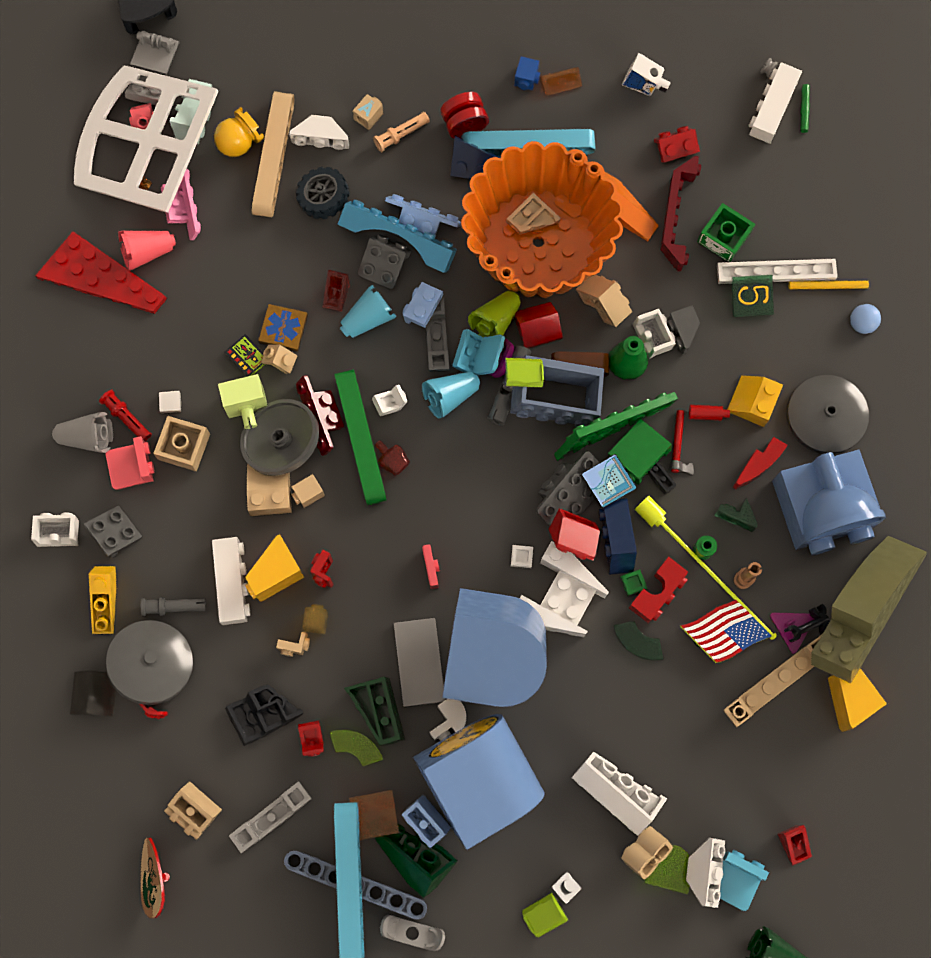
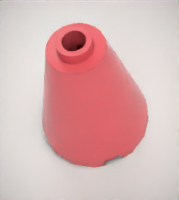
(144, 246)

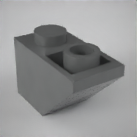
(684, 327)

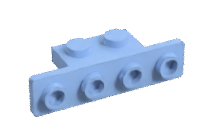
(424, 219)

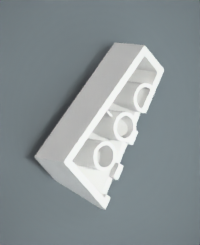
(619, 793)

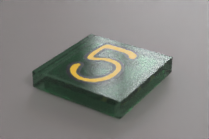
(752, 295)

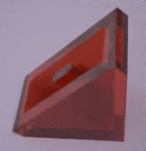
(336, 290)

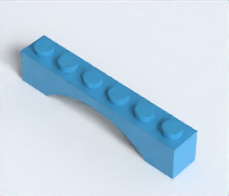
(434, 252)

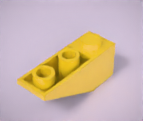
(102, 599)

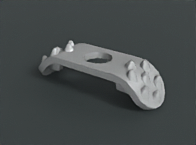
(395, 929)

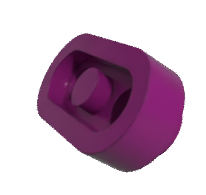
(506, 352)

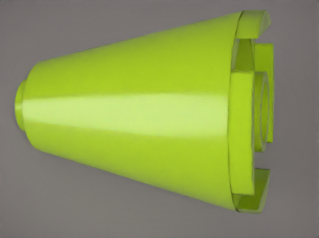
(495, 315)

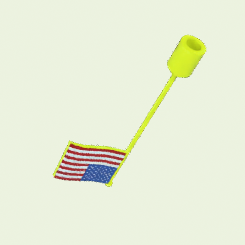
(726, 628)

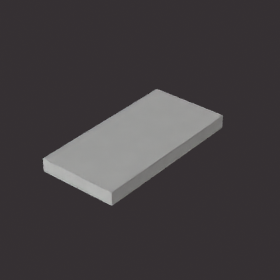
(419, 662)

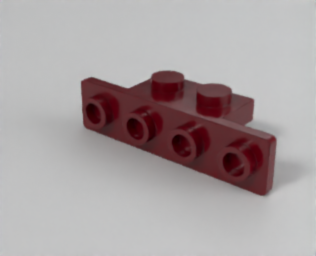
(325, 410)

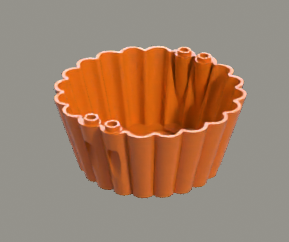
(568, 186)

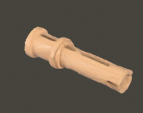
(394, 138)

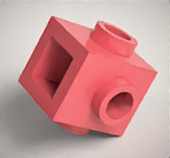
(137, 113)

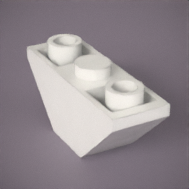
(319, 132)
(706, 871)

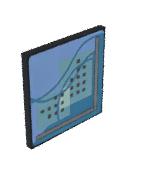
(608, 481)

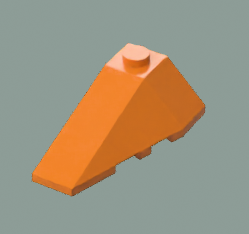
(634, 216)

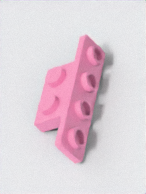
(183, 208)

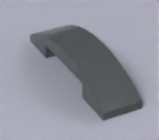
(437, 340)

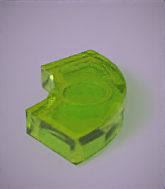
(356, 744)

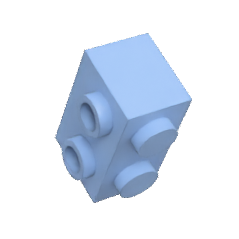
(426, 821)

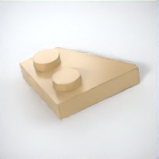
(532, 216)

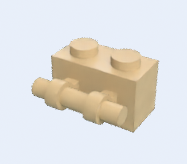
(192, 810)

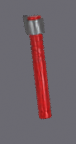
(676, 465)

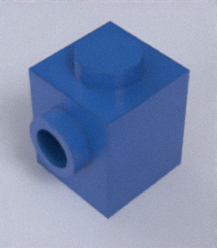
(527, 73)

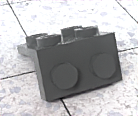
(383, 261)

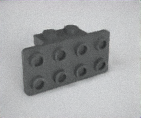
(567, 489)

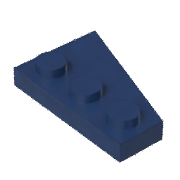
(468, 159)

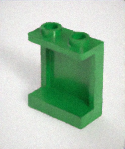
(640, 450)

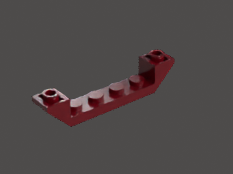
(677, 253)

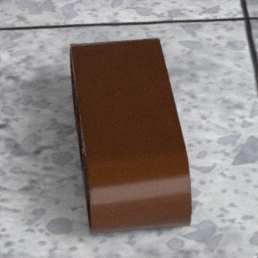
(592, 359)

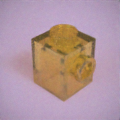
(315, 619)

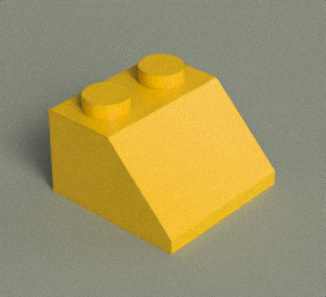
(755, 399)

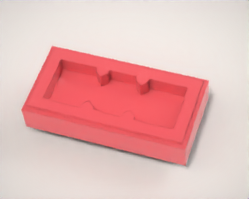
(431, 566)

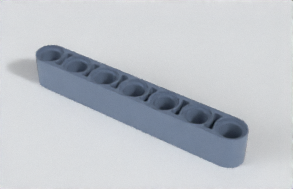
(367, 884)

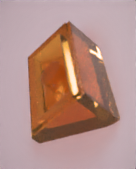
(561, 80)

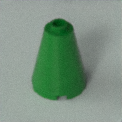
(628, 358)

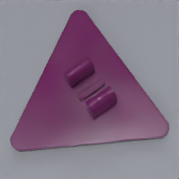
(784, 620)

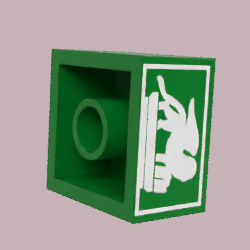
(726, 232)

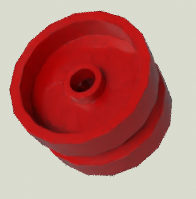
(464, 114)

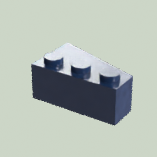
(618, 537)

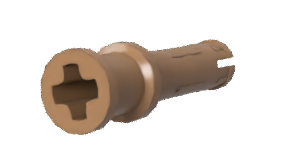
(747, 575)

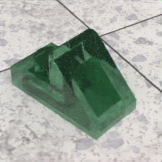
(743, 518)

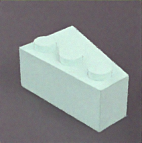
(186, 112)

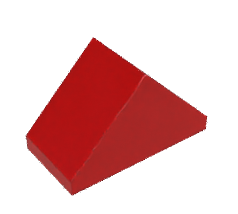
(796, 844)

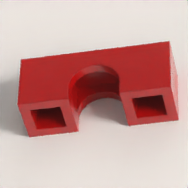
(648, 605)

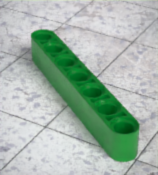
(360, 437)

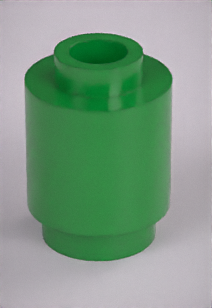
(702, 552)

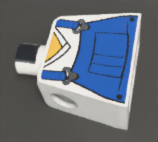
(645, 76)

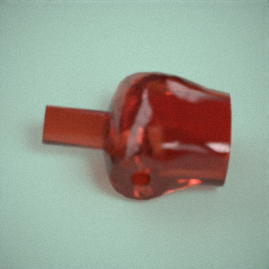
(393, 459)

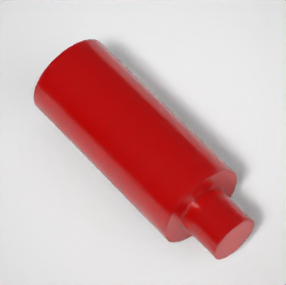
(707, 412)

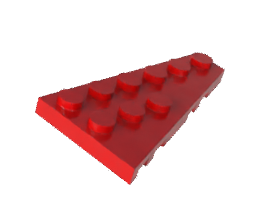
(95, 273)

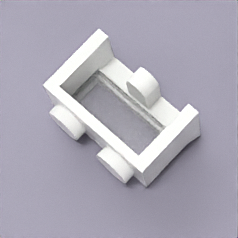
(654, 333)
(55, 530)

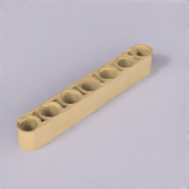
(273, 154)

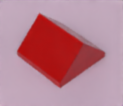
(538, 325)

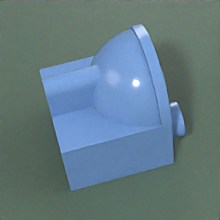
(828, 501)

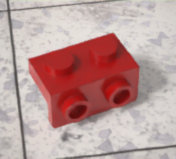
(677, 144)
(321, 564)

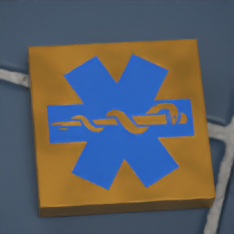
(283, 327)

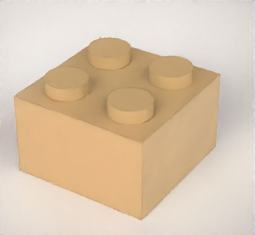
(182, 443)

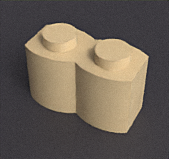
(647, 852)

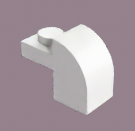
(455, 719)

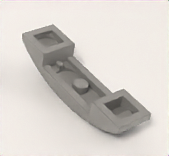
(270, 817)

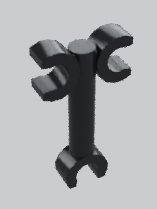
(820, 620)

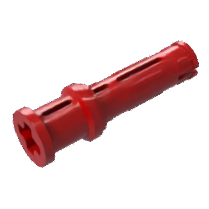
(119, 410)

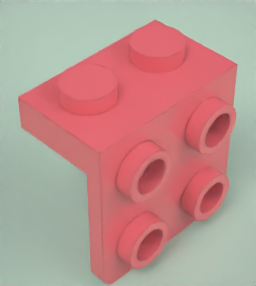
(130, 464)

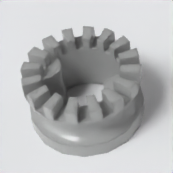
(770, 65)

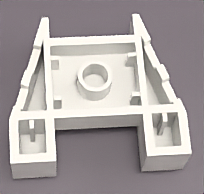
(568, 594)

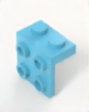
(478, 353)
(740, 879)

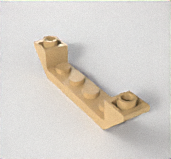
(771, 685)

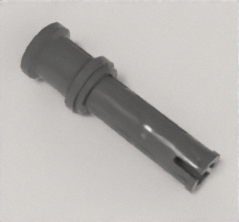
(162, 606)

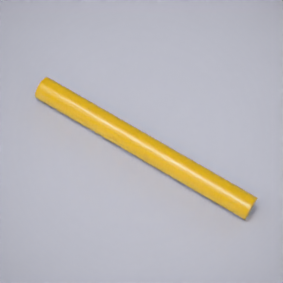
(828, 284)

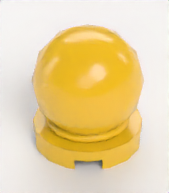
(236, 134)

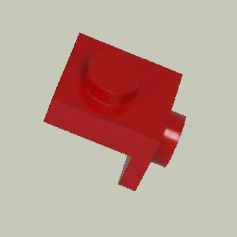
(311, 738)

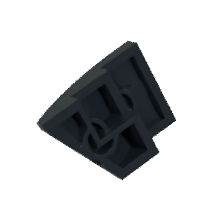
(261, 713)

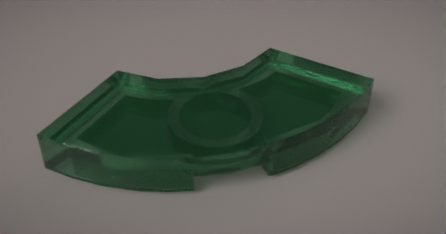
(637, 643)

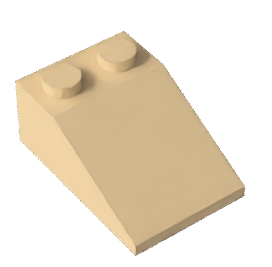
(268, 493)

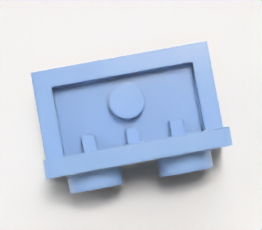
(423, 304)

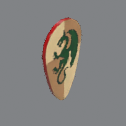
(152, 880)

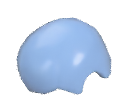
(865, 318)

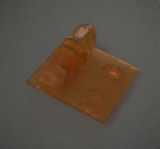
(376, 814)

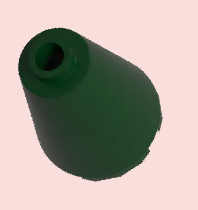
(769, 945)

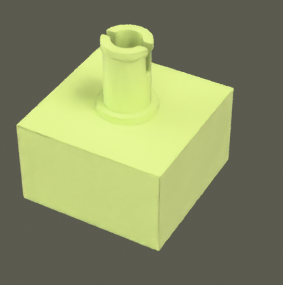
(243, 398)

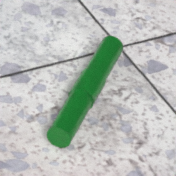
(805, 108)

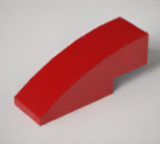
(760, 462)

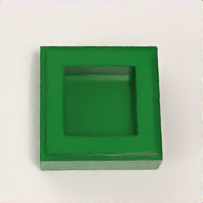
(633, 582)

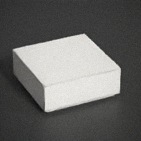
(170, 402)
(521, 556)

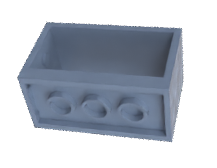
(564, 373)

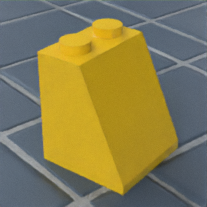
(273, 571)
(854, 700)

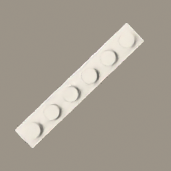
(781, 270)

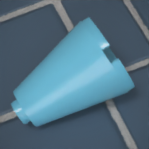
(366, 314)
(449, 392)

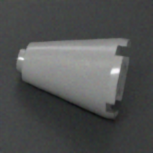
(86, 433)

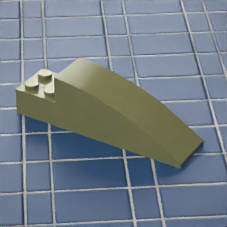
(866, 607)

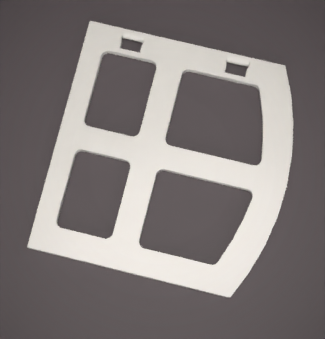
(148, 139)

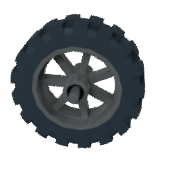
(313, 184)

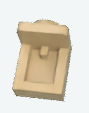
(279, 357)
(290, 648)

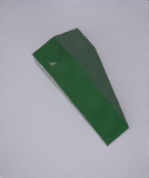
(416, 862)

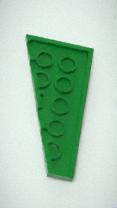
(604, 428)

